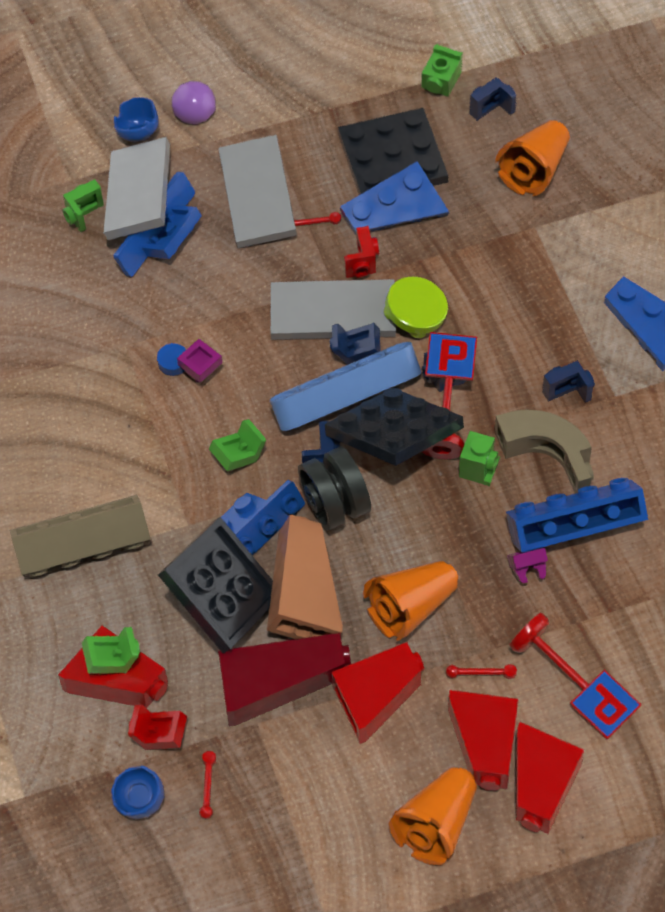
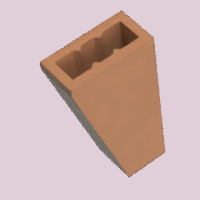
(303, 586)

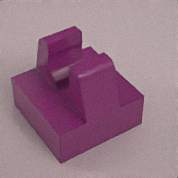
(199, 360)
(520, 561)

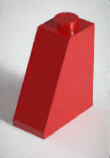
(140, 685)
(377, 687)
(485, 735)
(543, 776)

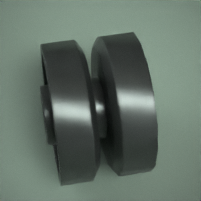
(334, 488)

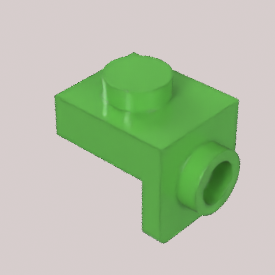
(82, 201)
(239, 448)
(111, 653)

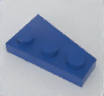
(395, 201)
(641, 314)

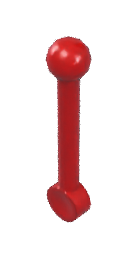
(333, 218)
(508, 671)
(209, 759)

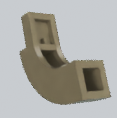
(547, 434)

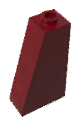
(278, 673)

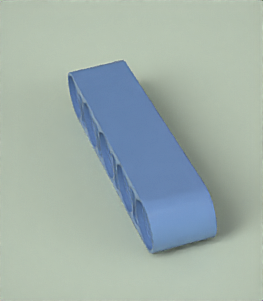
(345, 386)

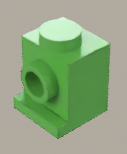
(442, 70)
(478, 459)

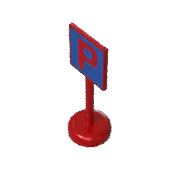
(449, 358)
(602, 702)

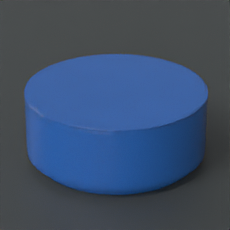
(167, 359)

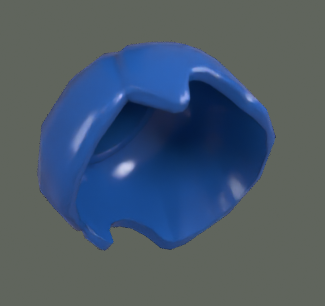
(136, 119)
(137, 792)

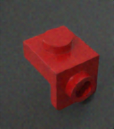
(364, 261)
(157, 729)

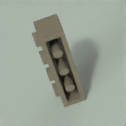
(80, 535)

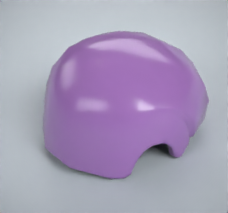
(193, 102)

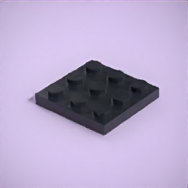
(389, 145)
(394, 426)
(219, 584)

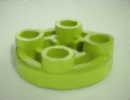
(416, 305)

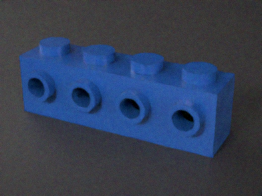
(577, 514)

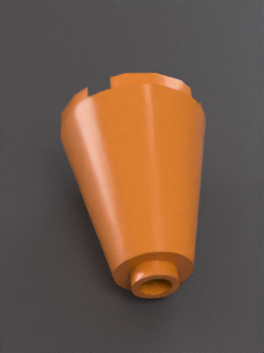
(532, 158)
(408, 596)
(435, 817)

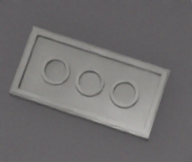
(137, 188)
(257, 191)
(312, 307)

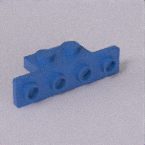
(164, 240)
(258, 519)

